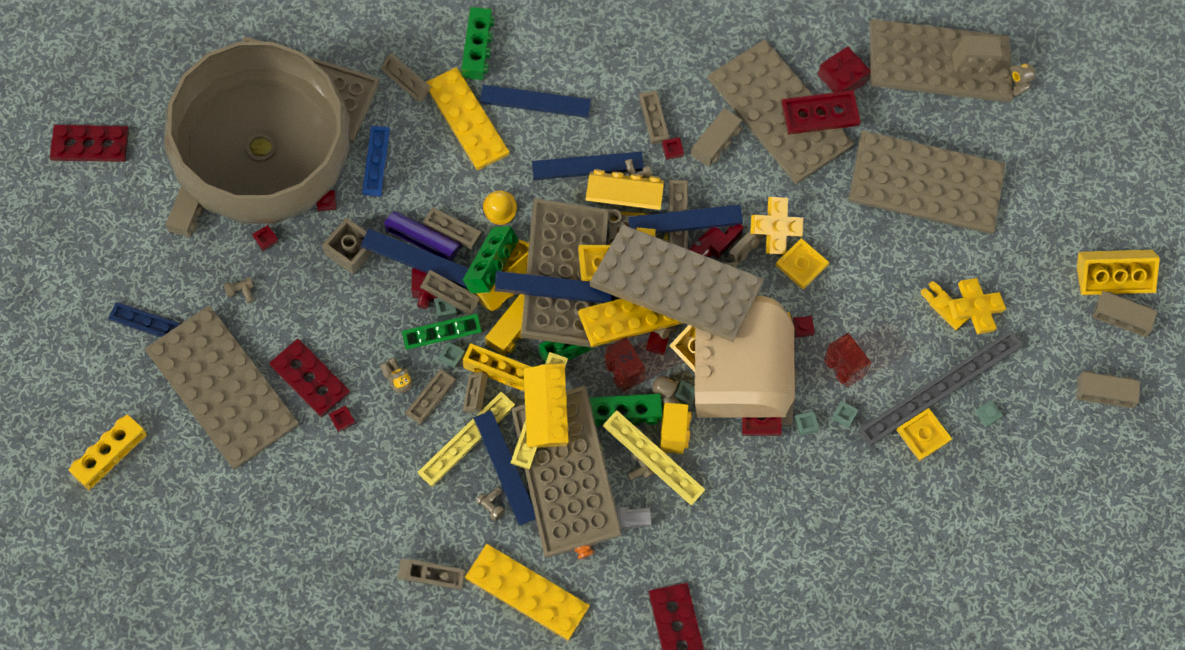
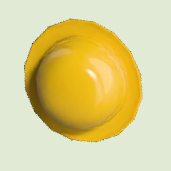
(500, 207)

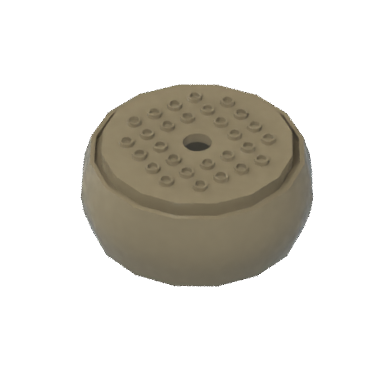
(248, 96)

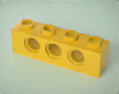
(495, 365)
(105, 462)

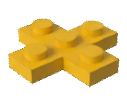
(776, 225)
(977, 306)

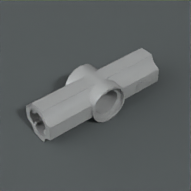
(633, 517)

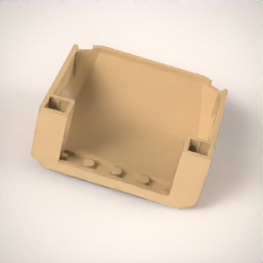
(753, 372)

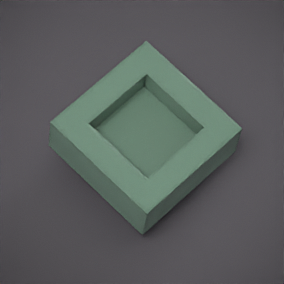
(444, 309)
(451, 355)
(685, 393)
(989, 413)
(845, 414)
(806, 423)

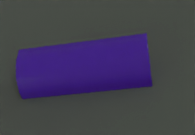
(421, 236)

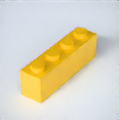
(508, 329)

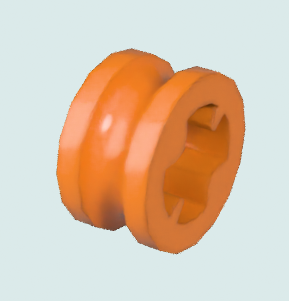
(584, 551)

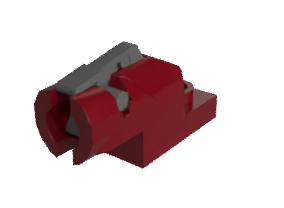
(714, 241)

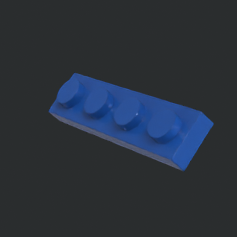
(376, 161)

